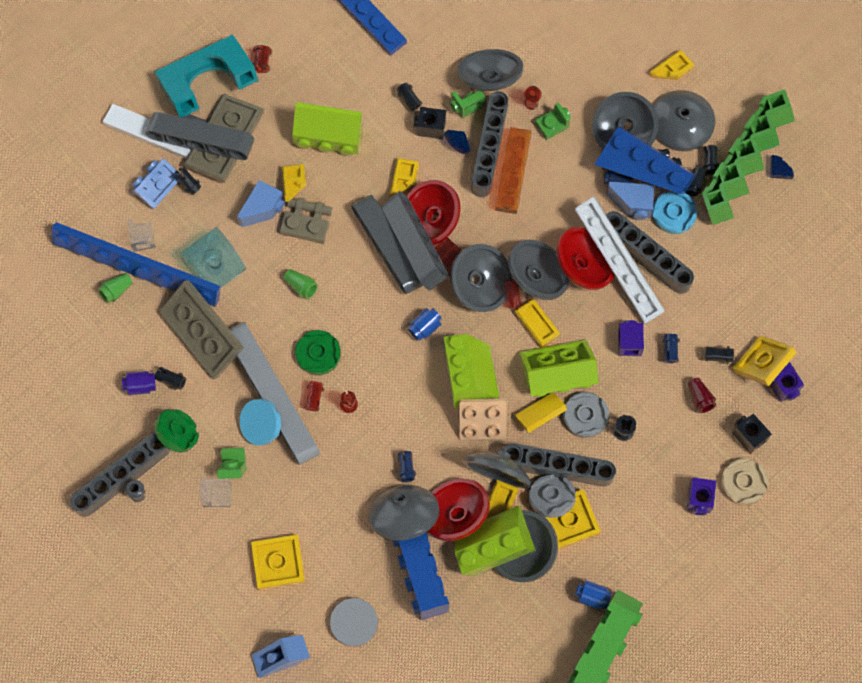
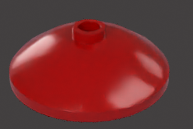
(435, 199)
(583, 260)
(461, 509)

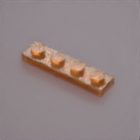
(513, 170)

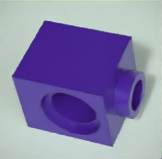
(630, 338)
(790, 375)
(705, 487)

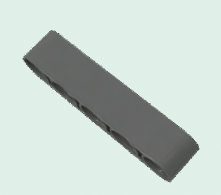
(493, 135)
(200, 136)
(414, 240)
(386, 243)
(653, 261)
(569, 460)
(115, 485)

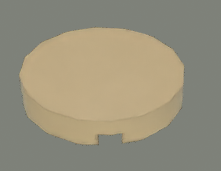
(744, 482)

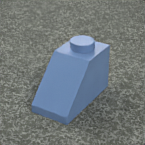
(632, 198)
(261, 205)
(280, 655)

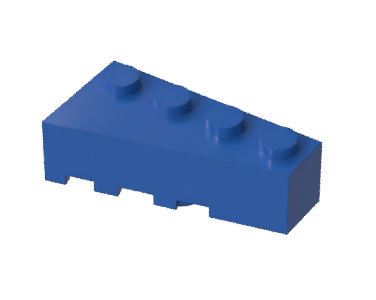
(641, 161)
(422, 577)

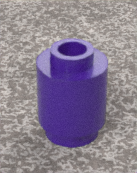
(139, 383)

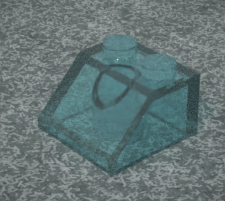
(213, 258)

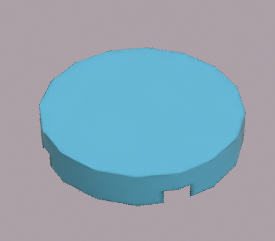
(674, 212)
(260, 422)

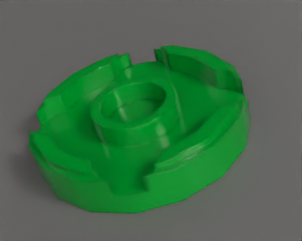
(318, 352)
(176, 430)

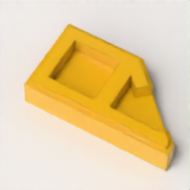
(673, 67)
(404, 175)
(294, 180)

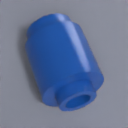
(425, 324)
(593, 595)

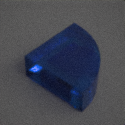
(457, 140)
(780, 169)

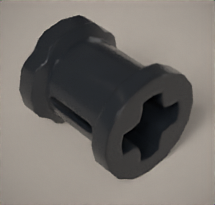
(625, 435)

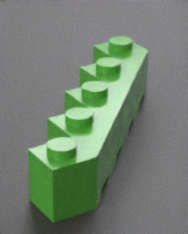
(745, 155)
(607, 640)

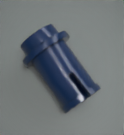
(614, 177)
(671, 348)
(406, 472)

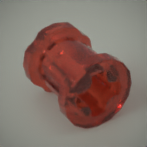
(261, 58)

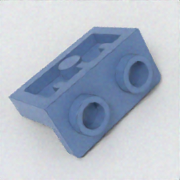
(155, 183)

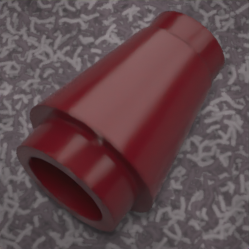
(701, 396)

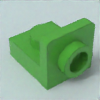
(469, 104)
(554, 121)
(233, 463)

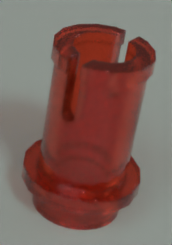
(532, 95)
(512, 292)
(313, 396)
(344, 405)

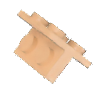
(482, 418)

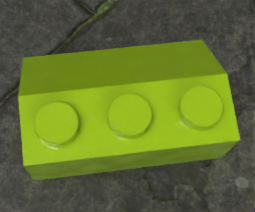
(327, 128)
(470, 368)
(559, 368)
(494, 543)

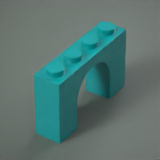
(223, 55)

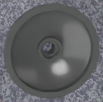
(490, 69)
(618, 110)
(681, 131)
(489, 269)
(537, 270)
(498, 467)
(403, 512)
(539, 562)

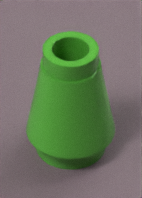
(302, 284)
(115, 287)

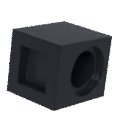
(435, 130)
(751, 443)

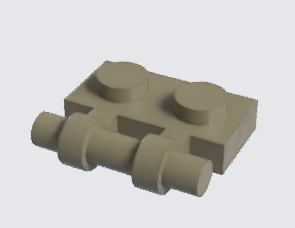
(304, 226)

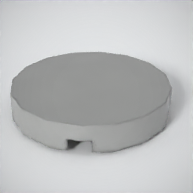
(586, 415)
(552, 496)
(353, 622)

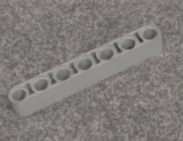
(270, 388)

